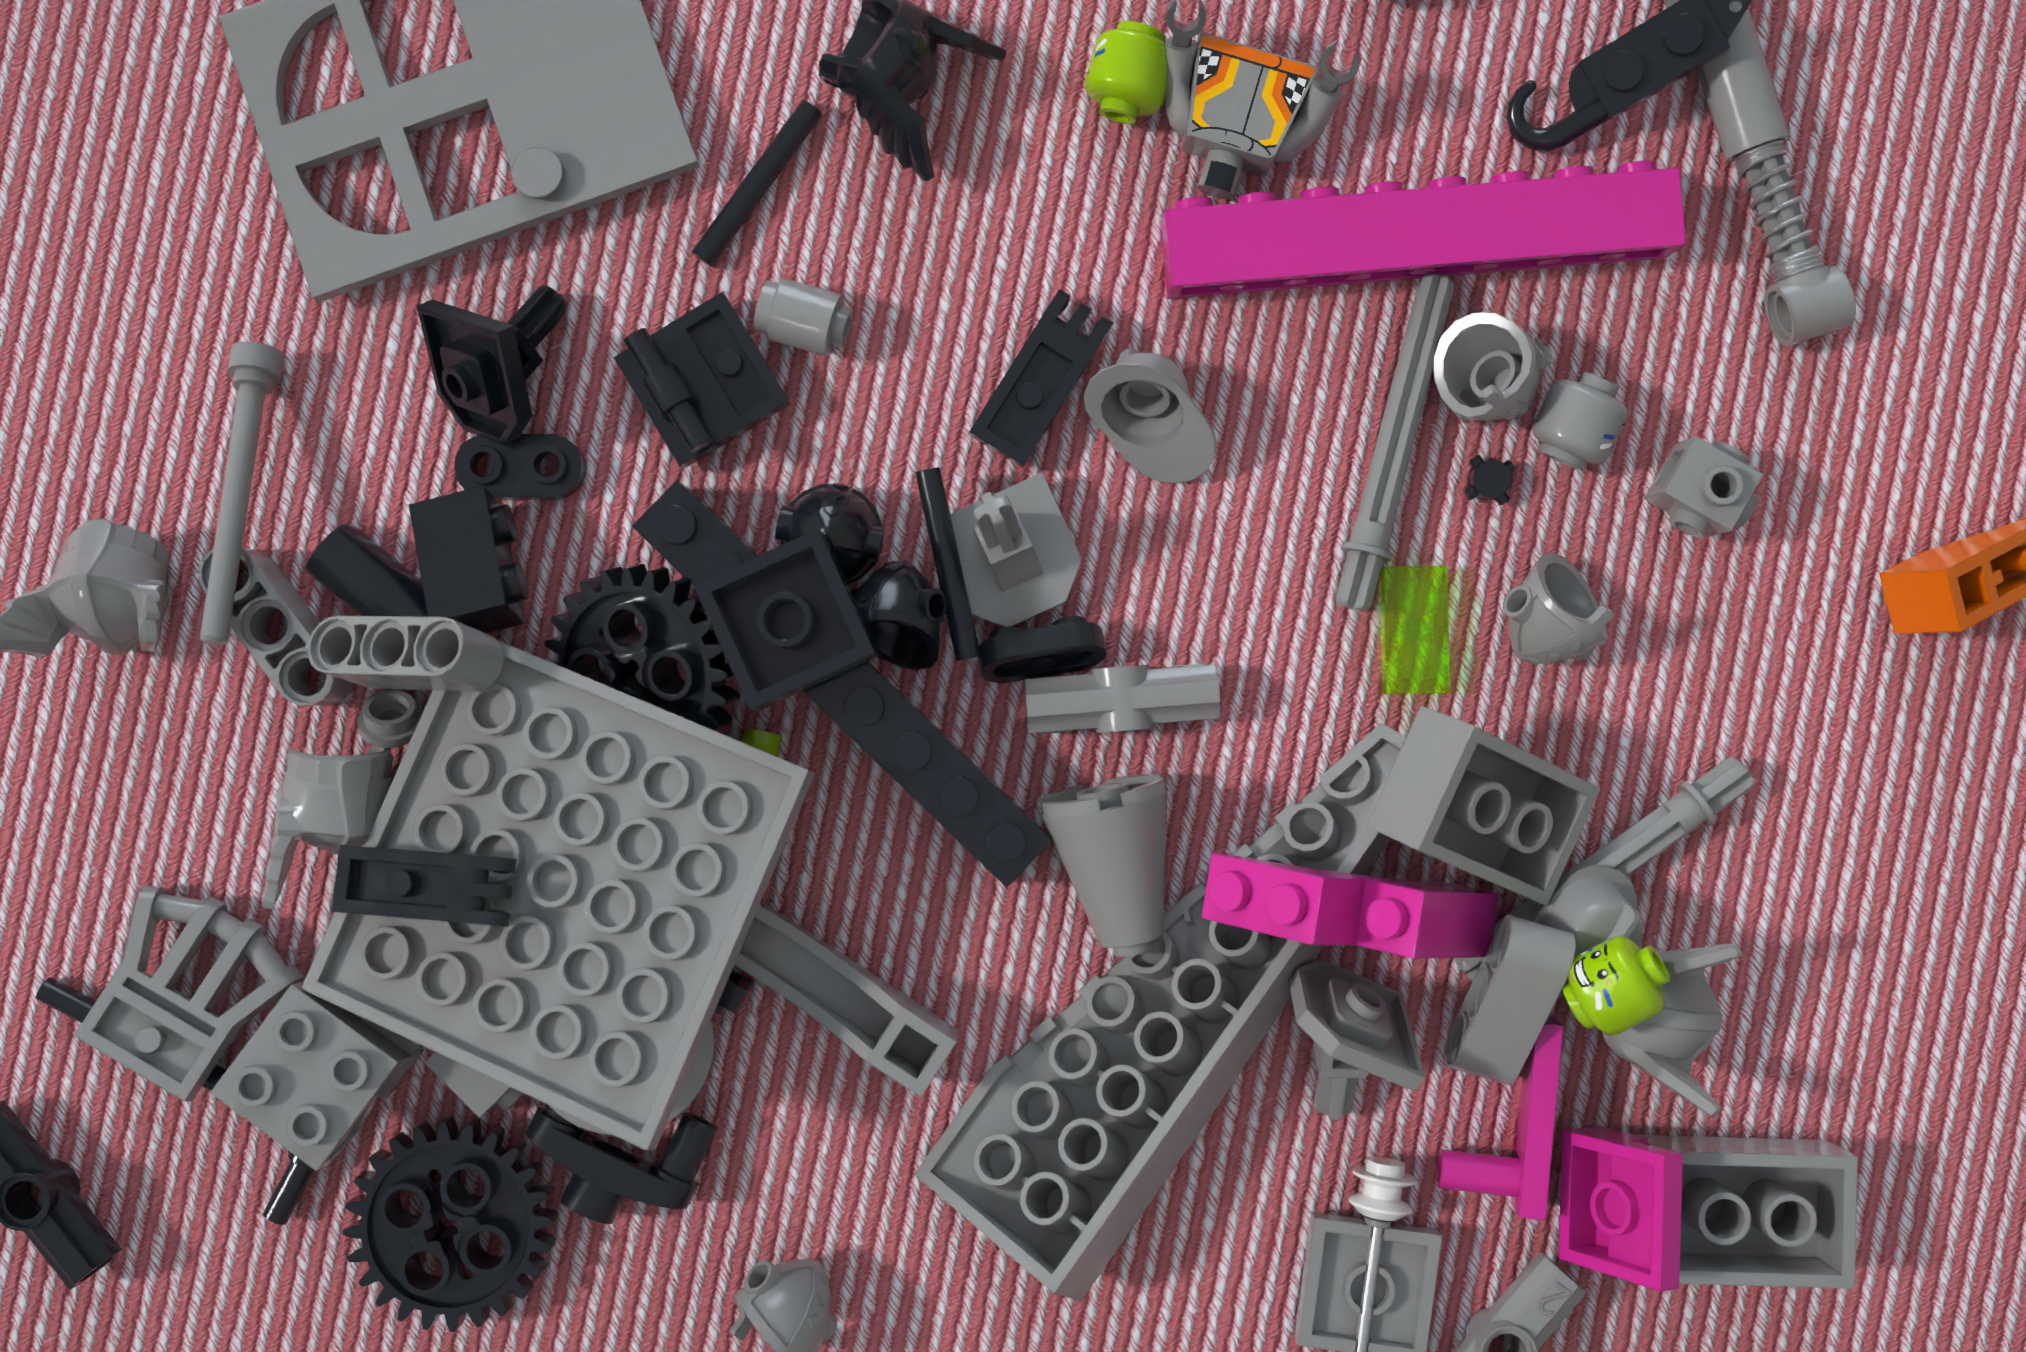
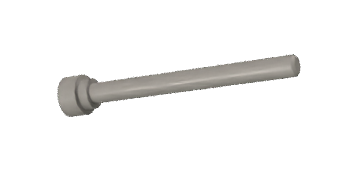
(254, 373)

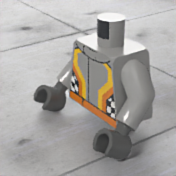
(1243, 103)

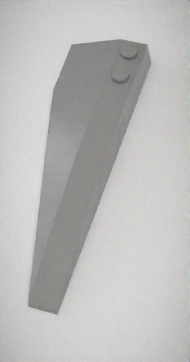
(1113, 1090)

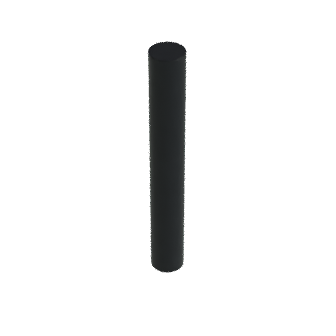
(756, 183)
(947, 563)

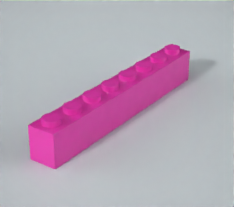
(1422, 231)

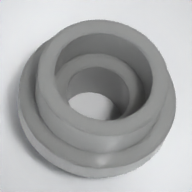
(388, 718)

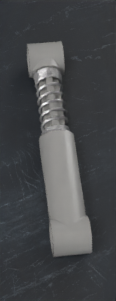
(1751, 130)

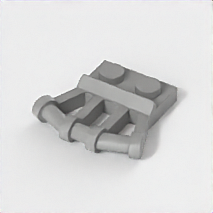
(160, 1029)

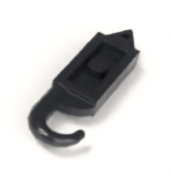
(1632, 69)

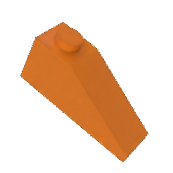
(1957, 582)

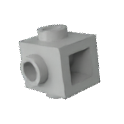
(1705, 487)

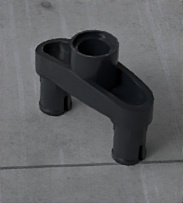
(609, 1174)

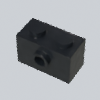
(469, 560)

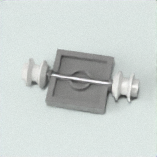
(1369, 1278)

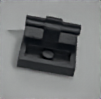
(701, 379)

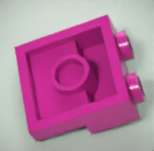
(1621, 1206)

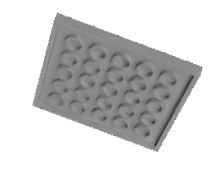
(627, 902)

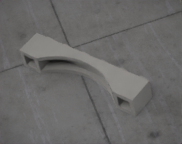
(847, 1000)

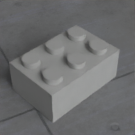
(1483, 805)
(1766, 1211)

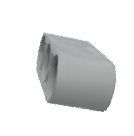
(406, 653)
(288, 659)
(1509, 999)

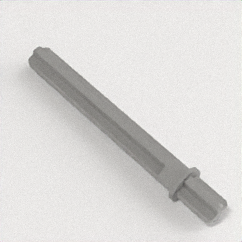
(1394, 444)
(1654, 833)

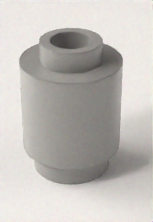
(802, 316)

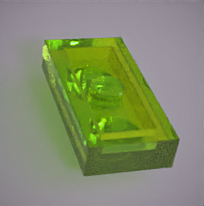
(1414, 629)

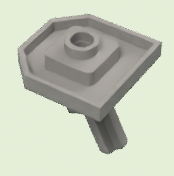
(1015, 553)
(1355, 1032)

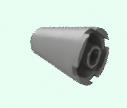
(1115, 856)

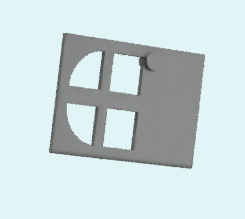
(568, 88)

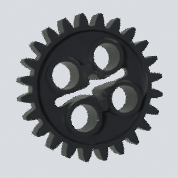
(645, 664)
(396, 1238)

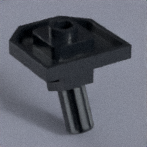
(485, 362)

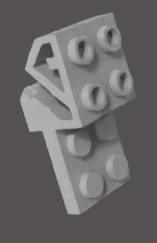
(314, 1075)

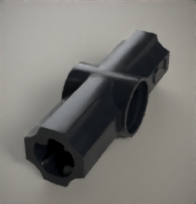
(64, 1225)

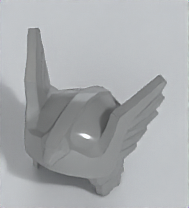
(102, 590)
(325, 806)
(1684, 1028)

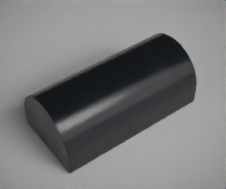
(366, 575)

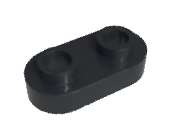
(518, 467)
(1057, 649)

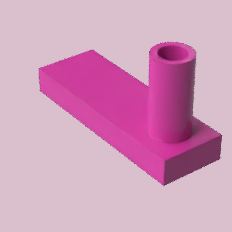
(1528, 1173)

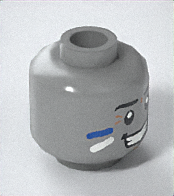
(1580, 421)

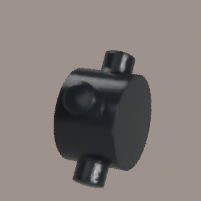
(1489, 480)

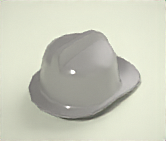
(1151, 417)
(1594, 907)

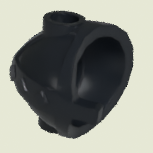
(845, 519)
(902, 614)

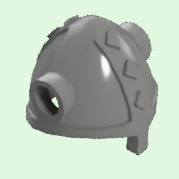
(1488, 367)
(1554, 614)
(786, 1305)

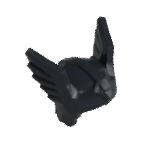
(894, 64)

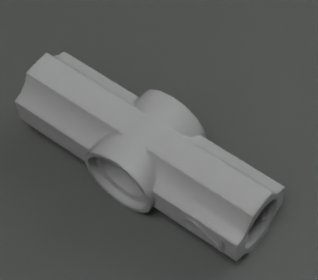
(1122, 698)
(1527, 1309)

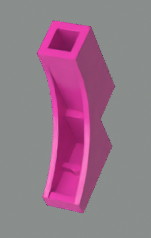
(1350, 909)

